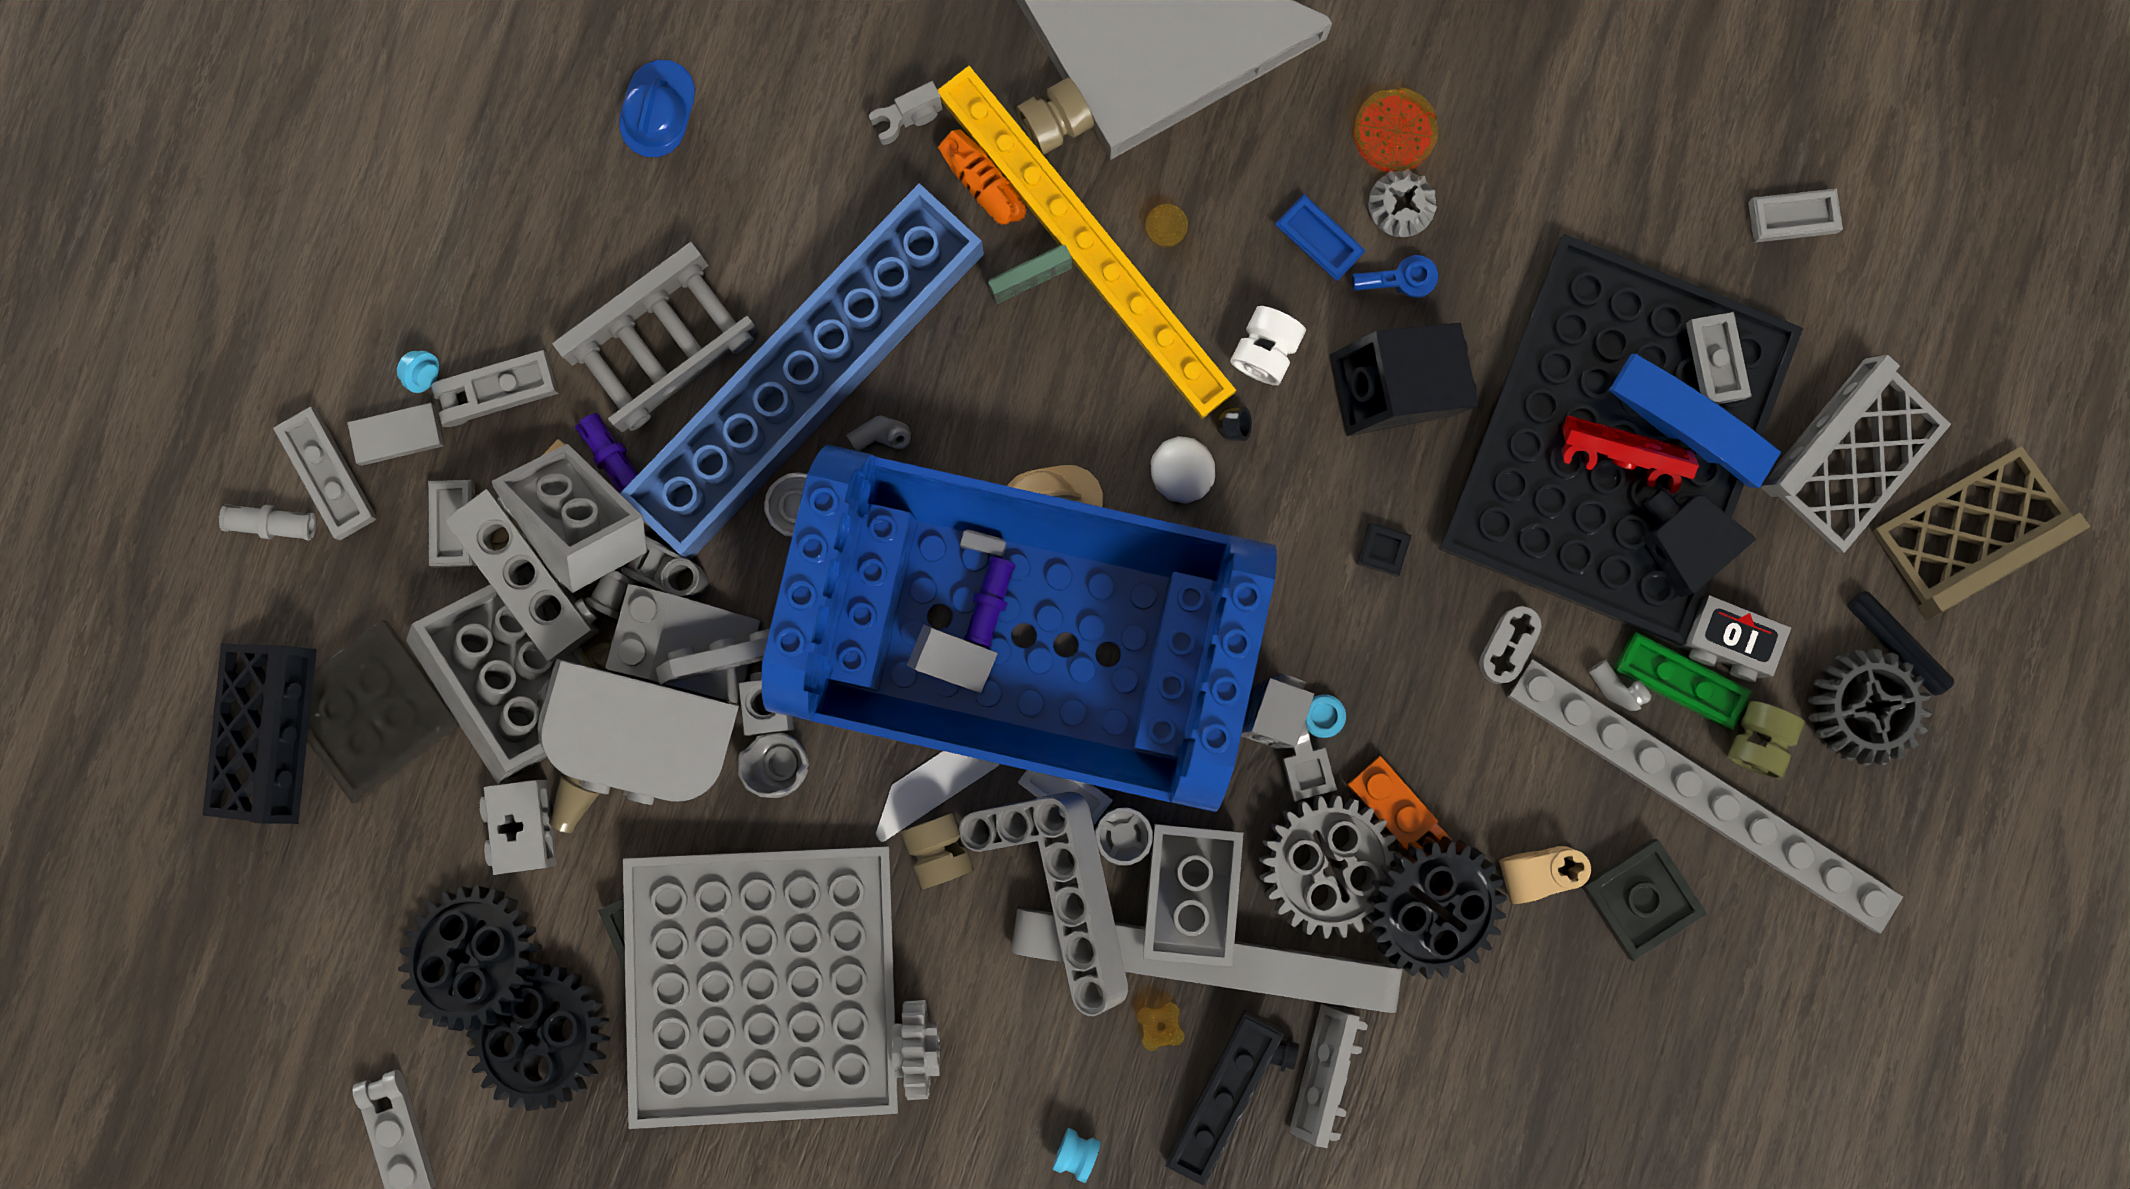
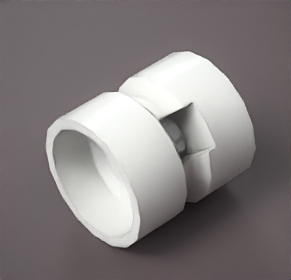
(1275, 332)

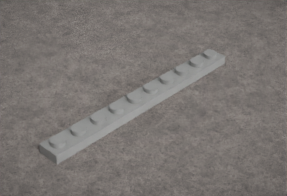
(1705, 796)

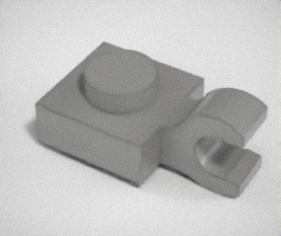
(914, 107)
(1308, 769)

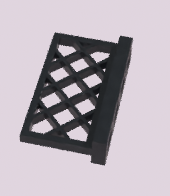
(278, 734)

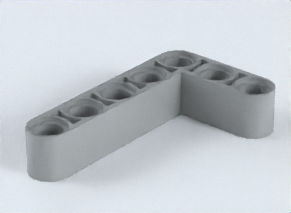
(1064, 886)

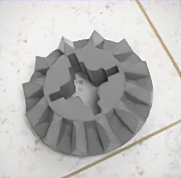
(1407, 221)

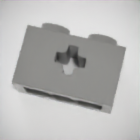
(526, 849)

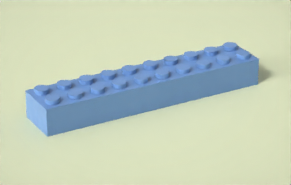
(803, 372)

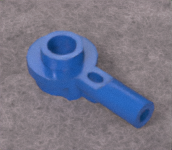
(1413, 277)

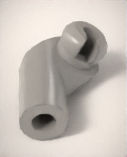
(880, 430)
(1616, 691)

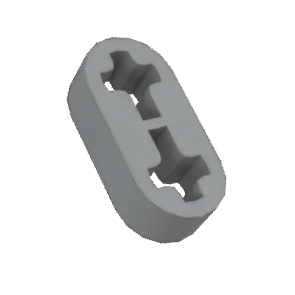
(1519, 649)

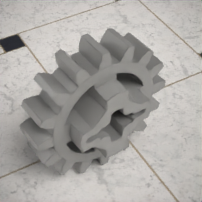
(916, 1050)

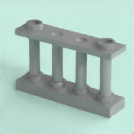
(617, 321)

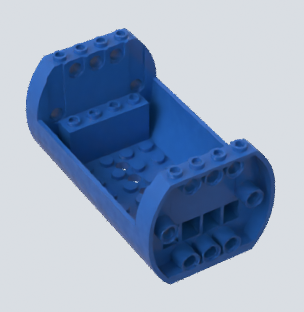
(884, 549)

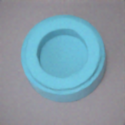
(1325, 716)

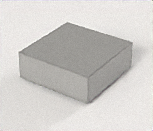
(983, 543)

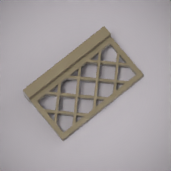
(1996, 565)

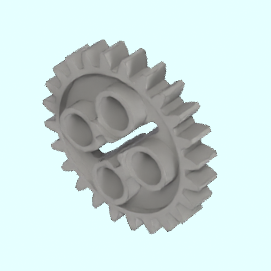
(1296, 884)

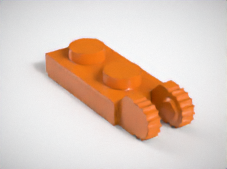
(1394, 802)

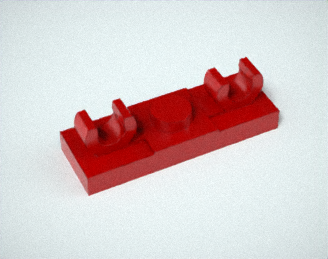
(1628, 451)

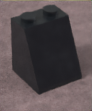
(1403, 377)

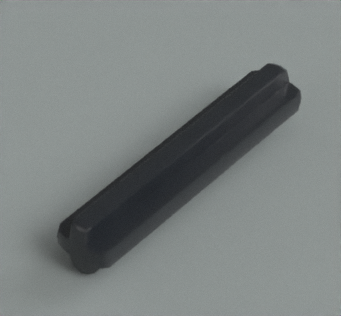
(1900, 642)

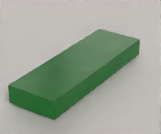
(1682, 681)

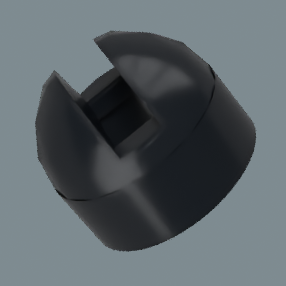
(1236, 423)

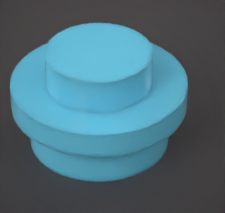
(418, 370)

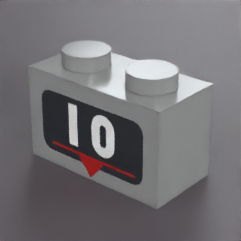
(1735, 639)

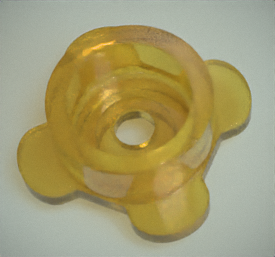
(1152, 1036)

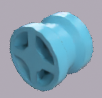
(1076, 1155)

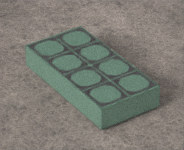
(1030, 274)

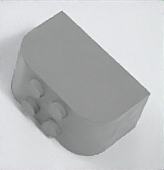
(633, 734)

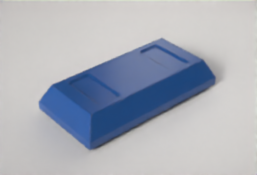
(1320, 237)

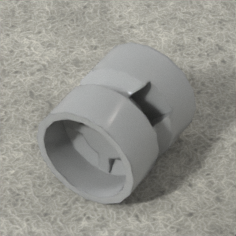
(1123, 836)

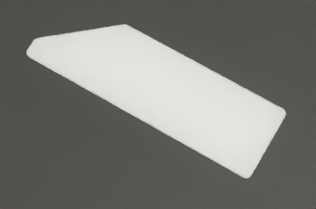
(928, 788)

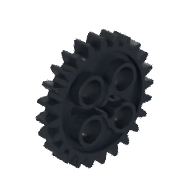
(1412, 940)
(499, 972)
(566, 1059)

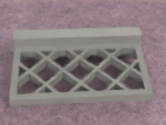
(1837, 422)

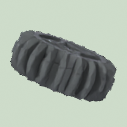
(1906, 700)

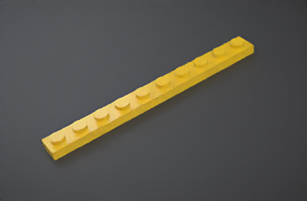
(1087, 243)

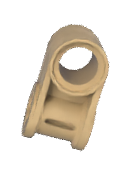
(1536, 874)

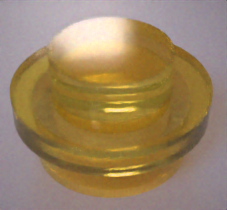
(1166, 225)

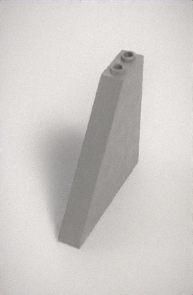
(1166, 59)

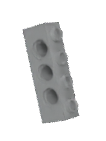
(474, 528)
(1277, 711)

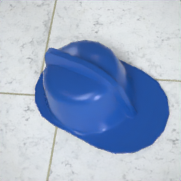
(657, 108)

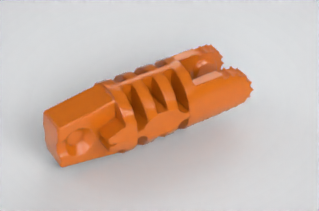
(982, 178)

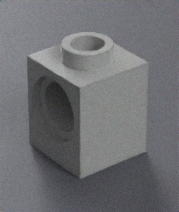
(753, 720)

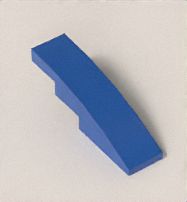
(1695, 420)

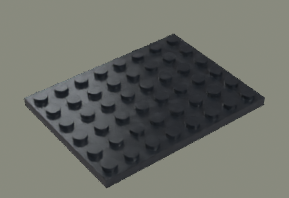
(1581, 527)

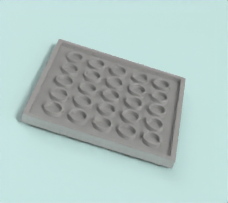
(758, 986)

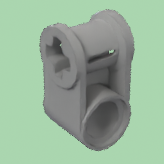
(661, 568)

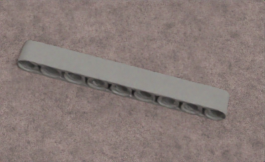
(1254, 966)

